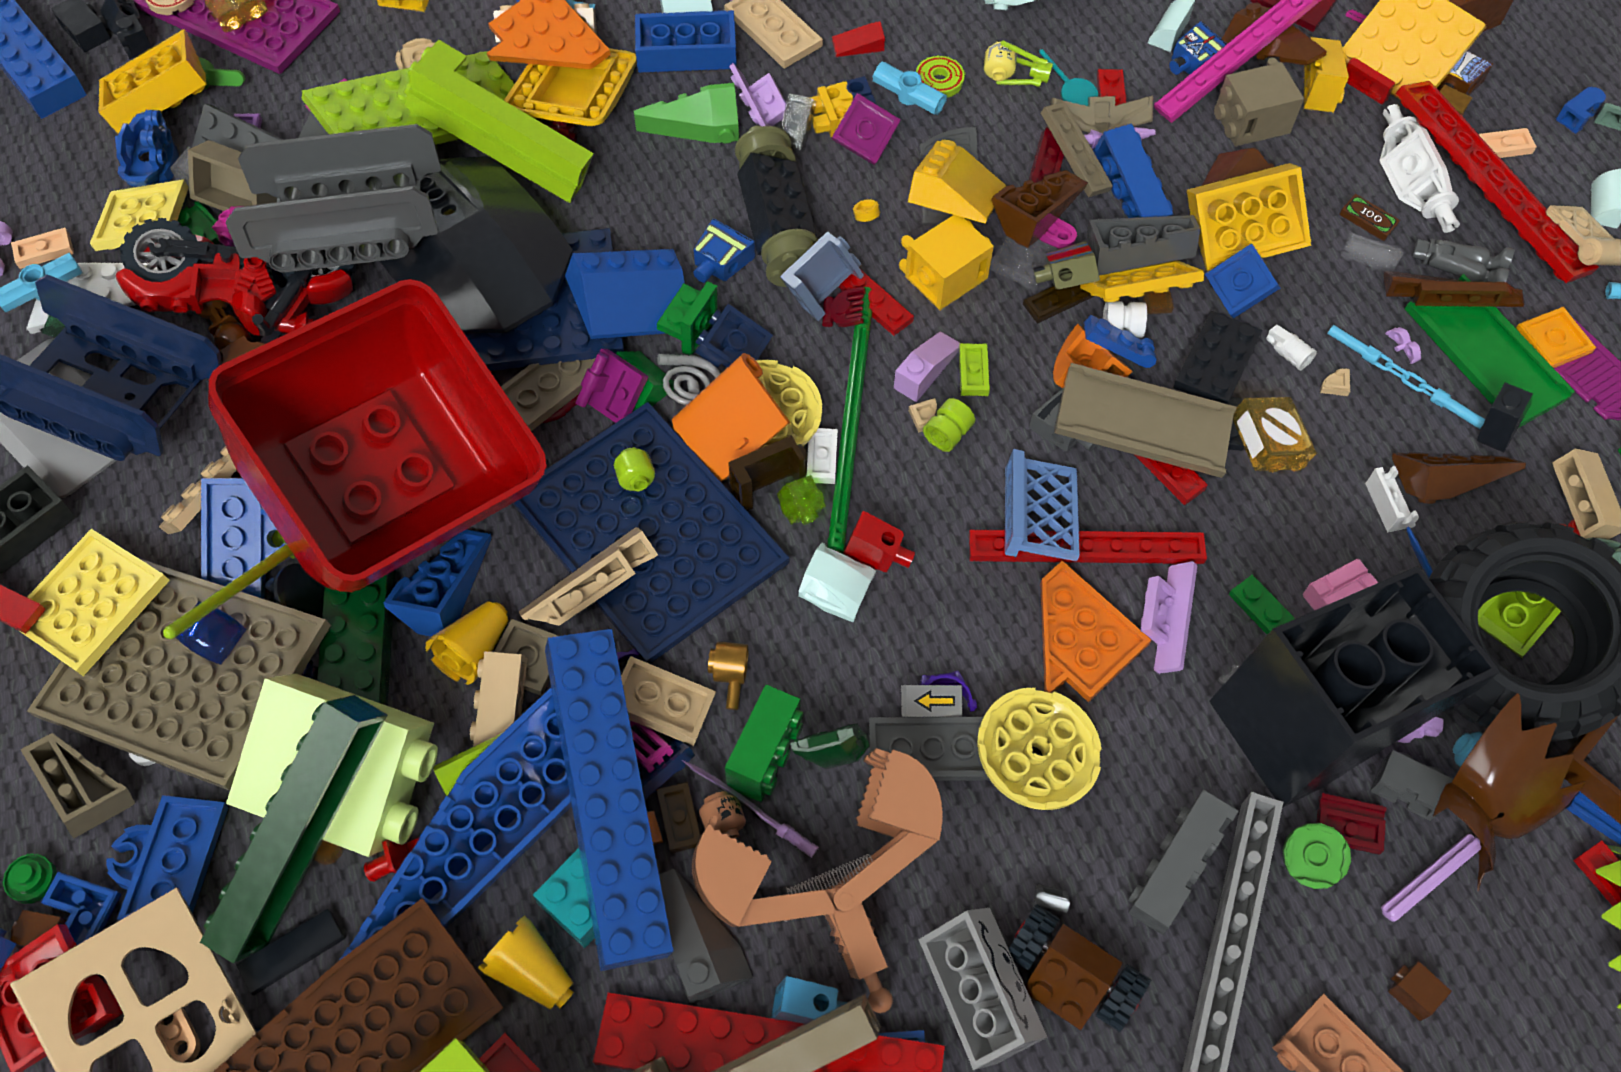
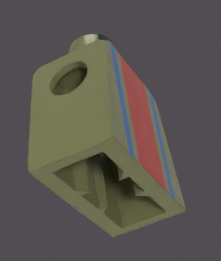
(1068, 267)

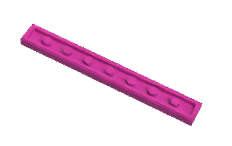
(1231, 57)

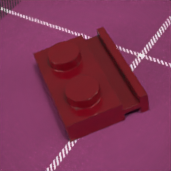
(1357, 821)

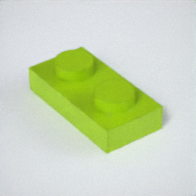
(974, 370)

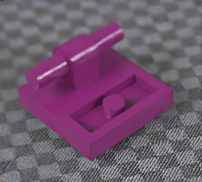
(611, 386)

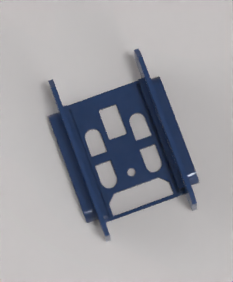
(98, 412)

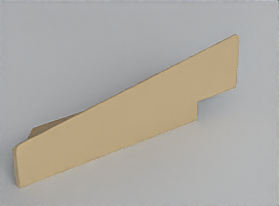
(591, 580)

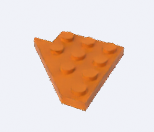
(546, 35)
(1083, 635)

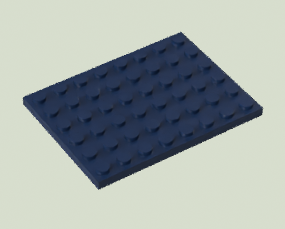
(702, 535)

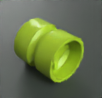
(949, 425)

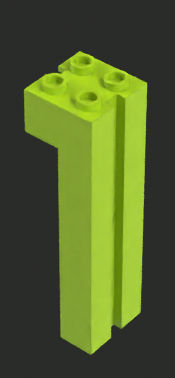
(493, 124)

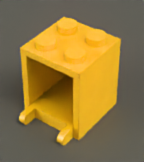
(947, 260)

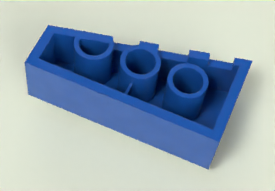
(1131, 173)

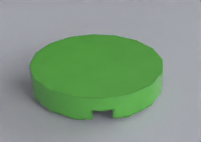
(1316, 855)

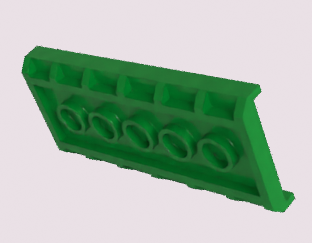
(1492, 353)

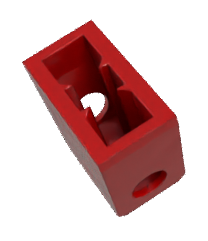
(877, 544)

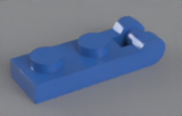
(1120, 341)

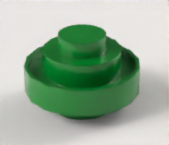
(29, 878)

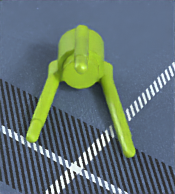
(1039, 68)

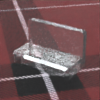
(1371, 252)

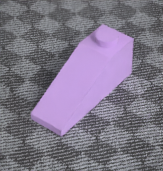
(925, 365)

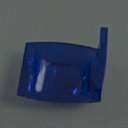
(213, 636)

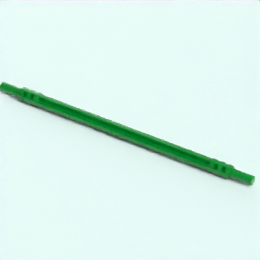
(849, 432)

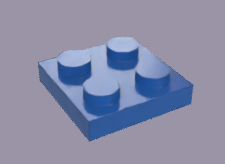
(1242, 281)

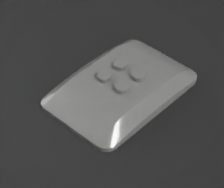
(56, 461)

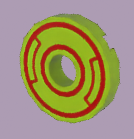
(942, 66)

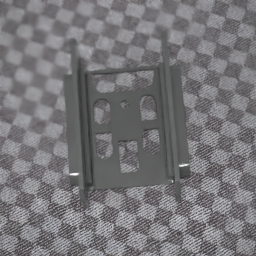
(349, 214)

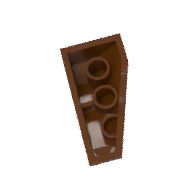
(1289, 46)
(1034, 207)
(1447, 477)

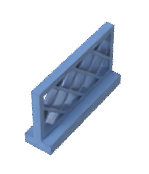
(1016, 508)

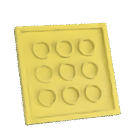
(91, 600)

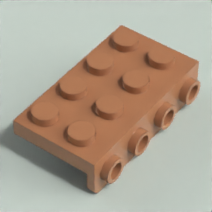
(1330, 1043)

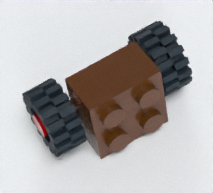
(1075, 973)

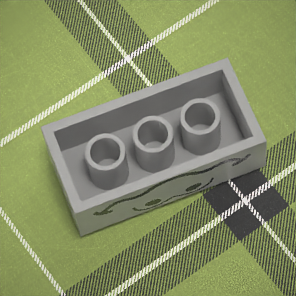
(982, 988)

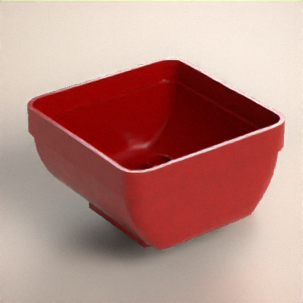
(373, 435)

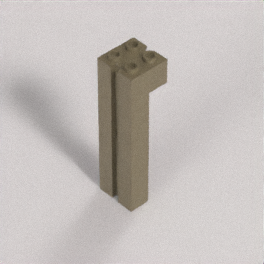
(806, 1046)

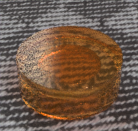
(328, 853)

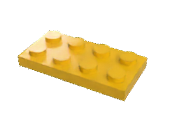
(1144, 279)

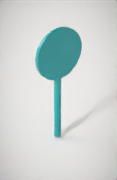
(1076, 89)

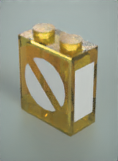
(1273, 434)

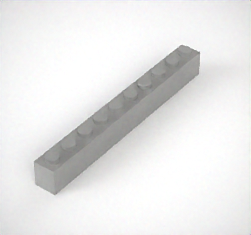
(1233, 936)

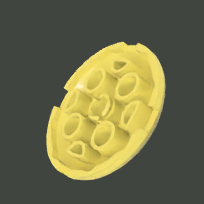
(796, 397)
(1058, 730)

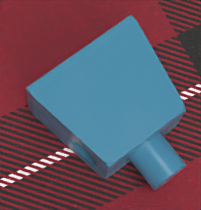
(796, 997)

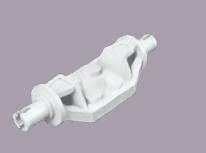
(1417, 169)

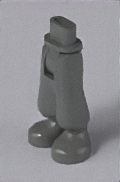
(1465, 259)

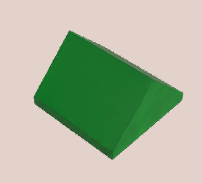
(653, 389)

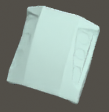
(836, 582)

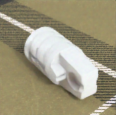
(1291, 347)

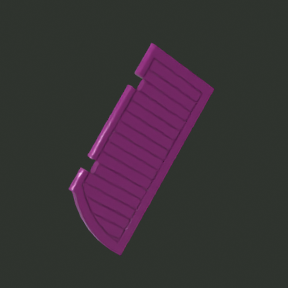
(1596, 378)

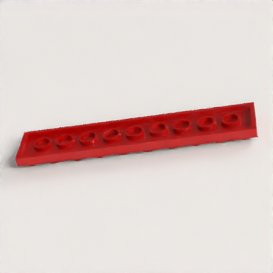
(1495, 179)
(706, 1038)

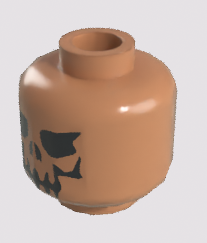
(727, 810)

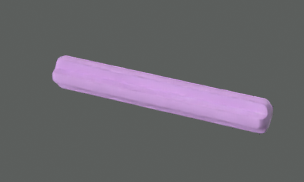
(1431, 877)

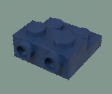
(730, 337)

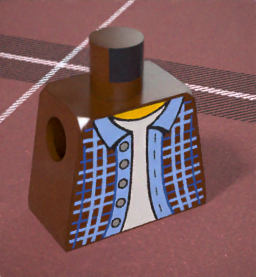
(1467, 74)

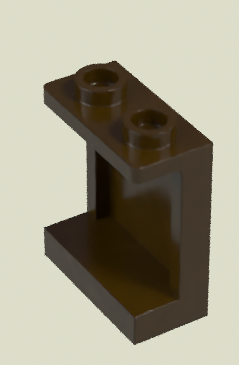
(766, 467)

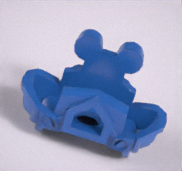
(145, 134)

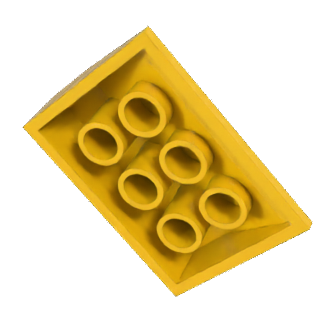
(152, 81)
(954, 183)
(1253, 209)

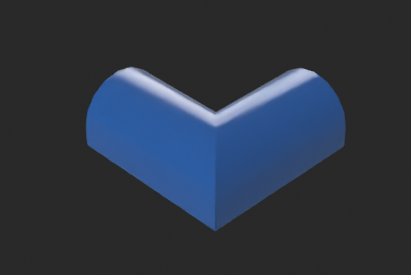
(86, 902)

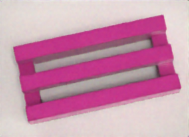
(654, 756)

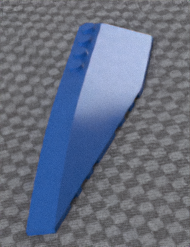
(483, 823)

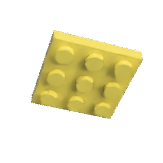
(134, 206)

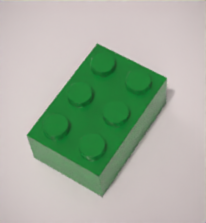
(764, 744)

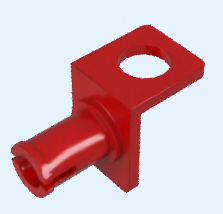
(390, 861)

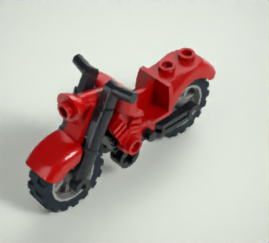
(219, 273)

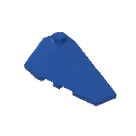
(440, 587)

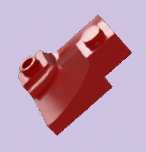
(91, 1008)

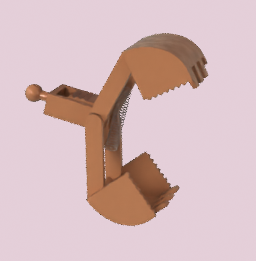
(898, 803)

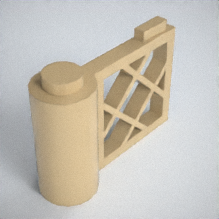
(1594, 242)

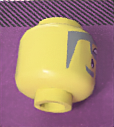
(999, 62)

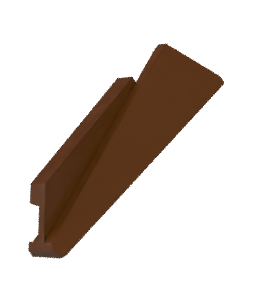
(1451, 292)

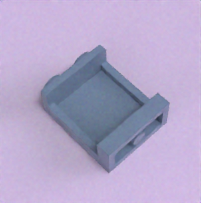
(820, 272)

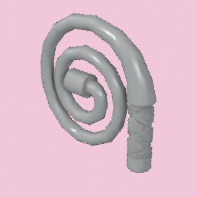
(689, 363)

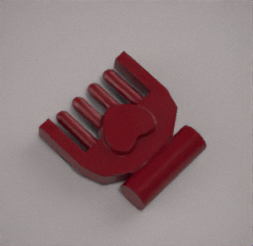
(842, 310)

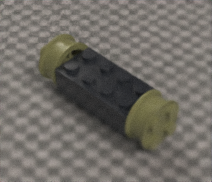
(774, 199)

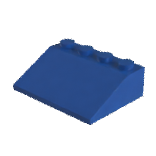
(624, 290)

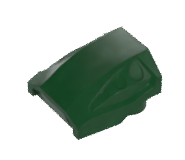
(833, 748)

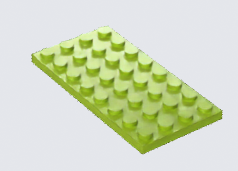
(380, 99)

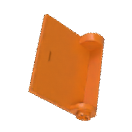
(727, 414)

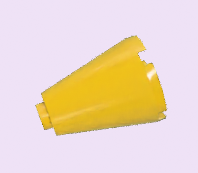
(465, 640)
(528, 966)

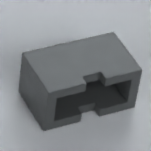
(1410, 782)

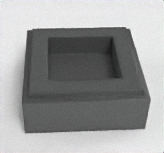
(1051, 898)

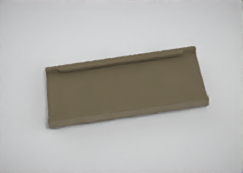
(1145, 420)

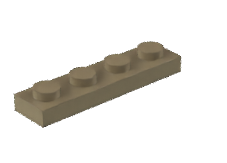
(1076, 148)

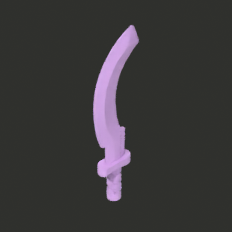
(784, 831)

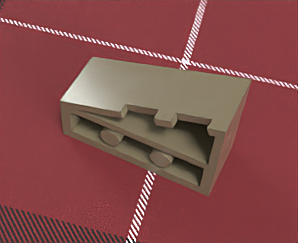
(75, 787)

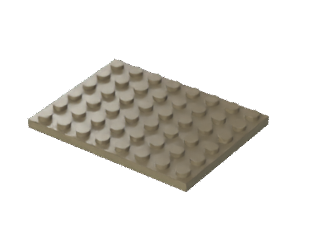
(168, 701)

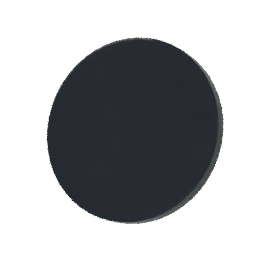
(297, 590)

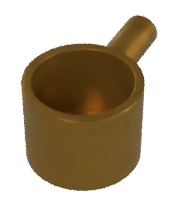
(729, 665)

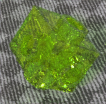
(801, 500)

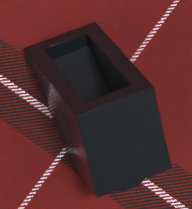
(1505, 417)

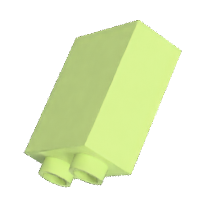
(381, 792)

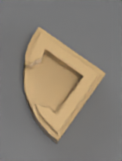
(1337, 383)
(922, 412)

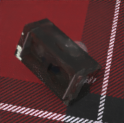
(798, 120)

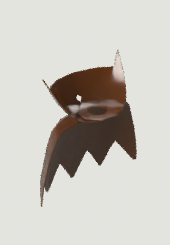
(1508, 776)

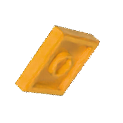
(1556, 337)

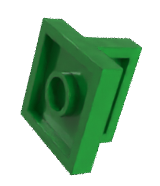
(689, 315)

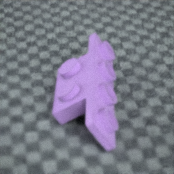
(762, 96)
(1168, 615)

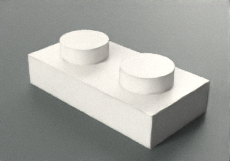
(822, 456)

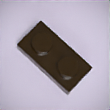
(679, 817)

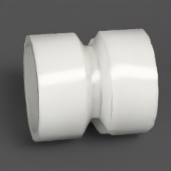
(1129, 317)

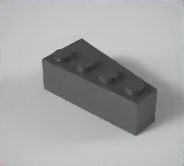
(1141, 241)
(1181, 862)

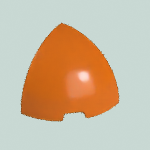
(1086, 353)

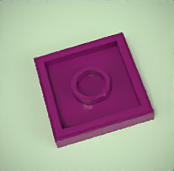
(865, 129)

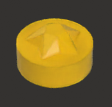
(866, 210)

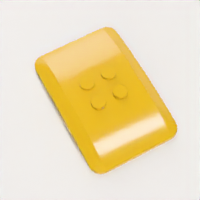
(573, 93)

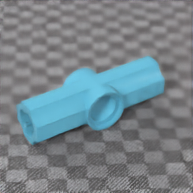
(909, 88)
(24, 287)

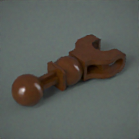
(229, 335)

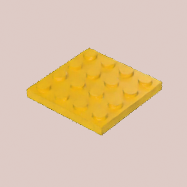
(1413, 40)

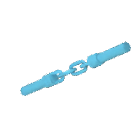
(1438, 397)

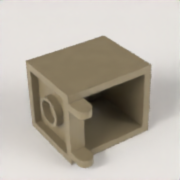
(1258, 103)

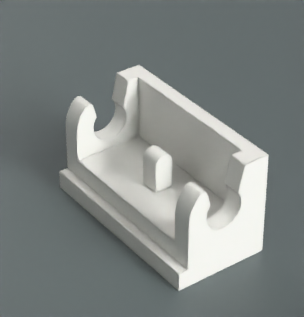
(1390, 500)

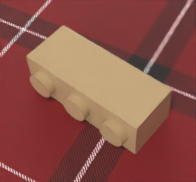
(1589, 494)
(499, 695)

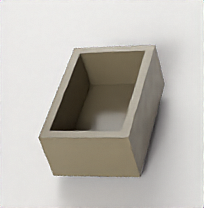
(219, 179)

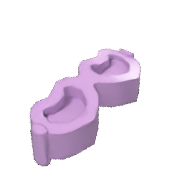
(1402, 338)

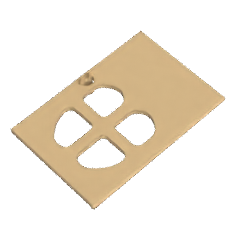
(162, 925)

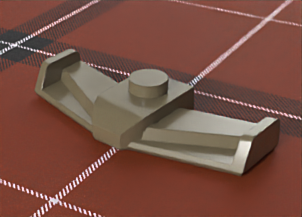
(1103, 114)

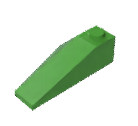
(700, 117)

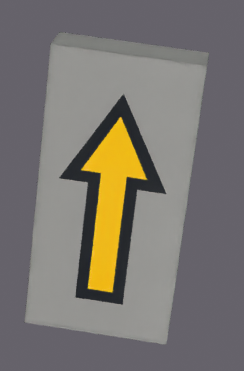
(931, 700)

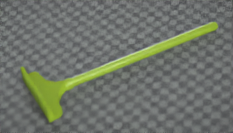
(226, 593)

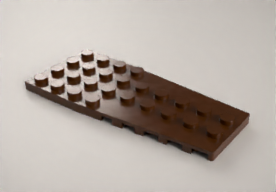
(377, 1007)

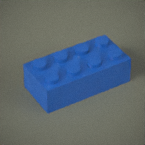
(685, 41)

